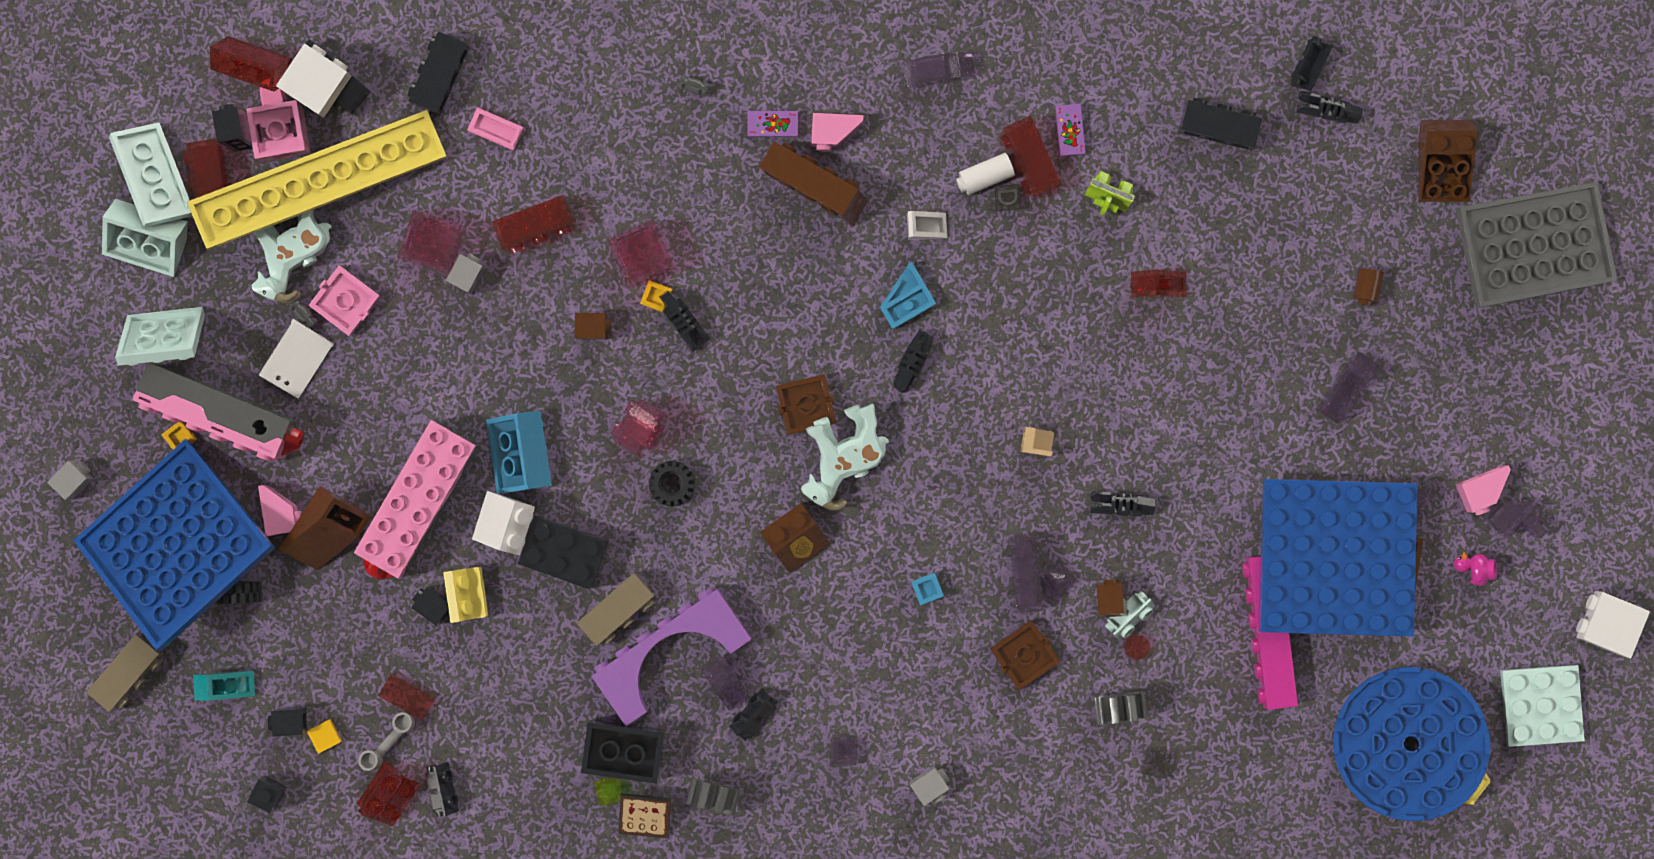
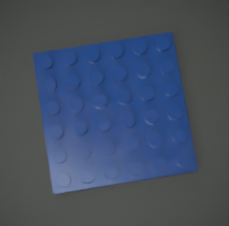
(173, 545)
(1338, 557)

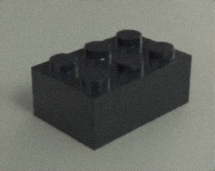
(563, 552)
(623, 751)

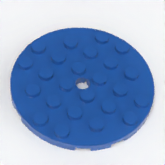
(1418, 782)

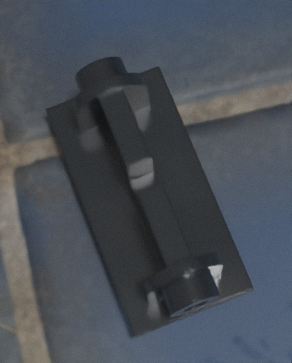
(1311, 65)
(745, 723)
(441, 778)

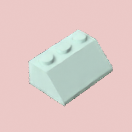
(150, 247)

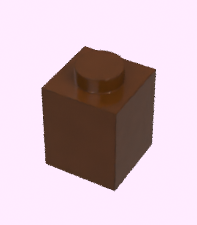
(592, 326)
(1112, 599)

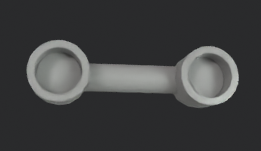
(373, 760)

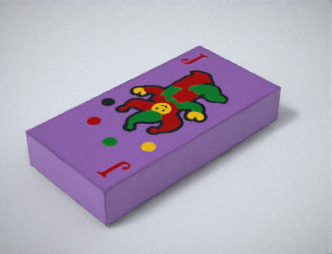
(772, 123)
(1070, 130)

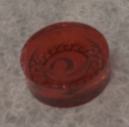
(1136, 646)

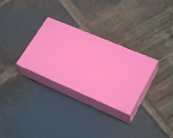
(495, 129)

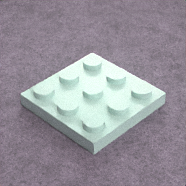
(160, 336)
(1542, 705)

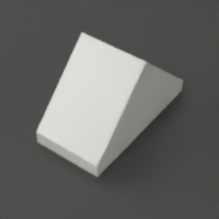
(926, 225)

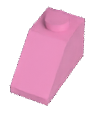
(833, 129)
(1483, 490)
(277, 511)

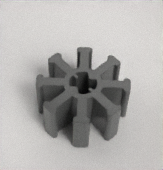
(1120, 707)
(713, 796)

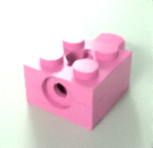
(277, 127)

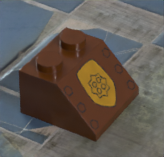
(795, 537)

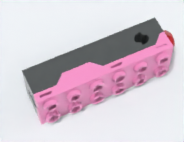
(218, 412)
(415, 501)

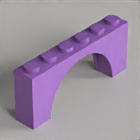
(621, 677)

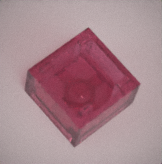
(431, 242)
(641, 253)

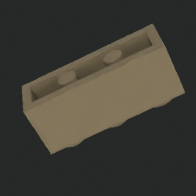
(616, 610)
(125, 673)

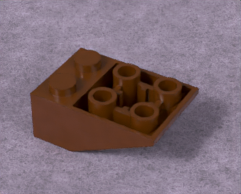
(1446, 160)
(324, 529)

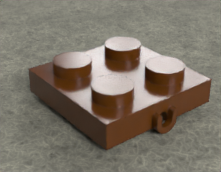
(804, 403)
(1024, 654)

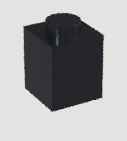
(431, 605)
(288, 721)
(267, 794)

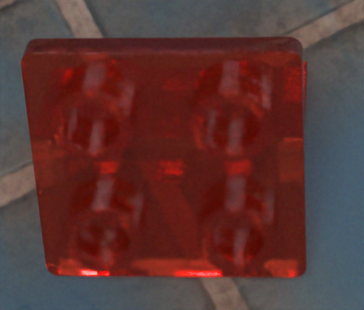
(387, 795)

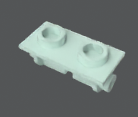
(1138, 611)

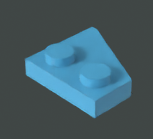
(907, 298)

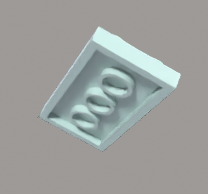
(151, 174)

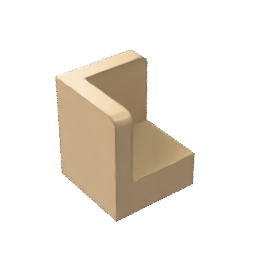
(1037, 442)

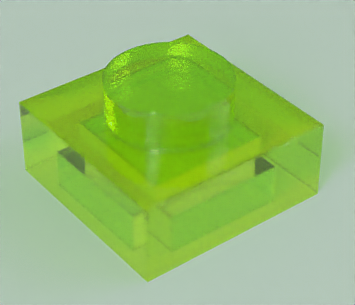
(608, 790)

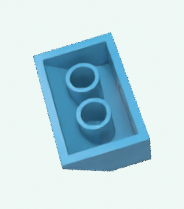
(518, 452)

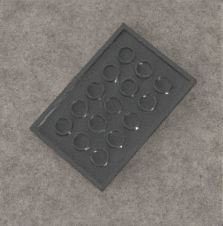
(1536, 244)

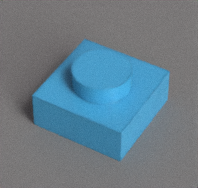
(927, 588)

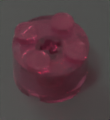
(639, 427)

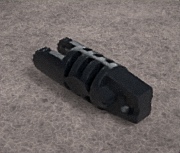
(1328, 108)
(682, 319)
(913, 360)
(1121, 504)

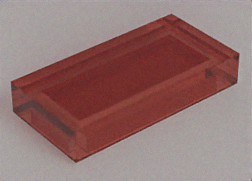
(406, 697)

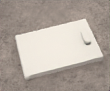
(296, 359)

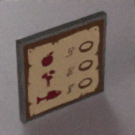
(644, 815)

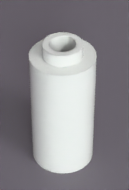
(985, 174)

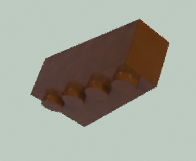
(814, 182)

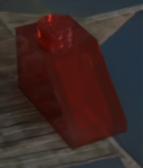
(1158, 284)

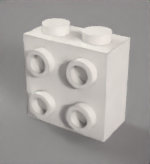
(314, 79)
(503, 523)
(1612, 624)

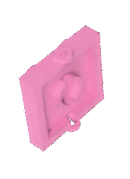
(344, 300)

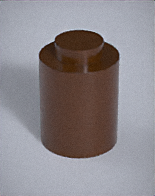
(1368, 286)

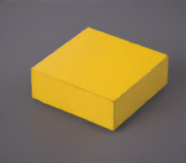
(651, 296)
(177, 434)
(324, 736)

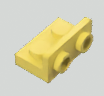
(465, 594)

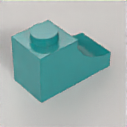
(223, 685)

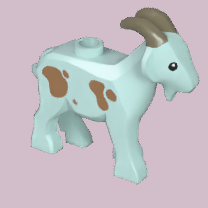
(288, 251)
(844, 457)

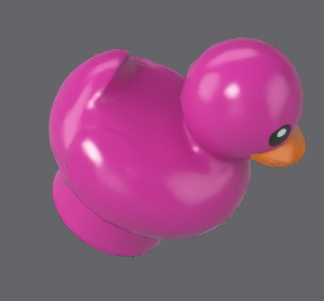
(1481, 568)

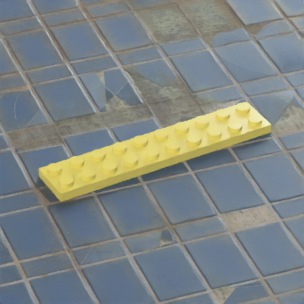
(316, 180)

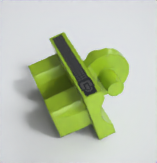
(1110, 197)

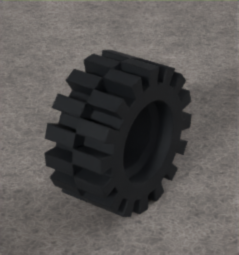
(660, 494)
(243, 593)

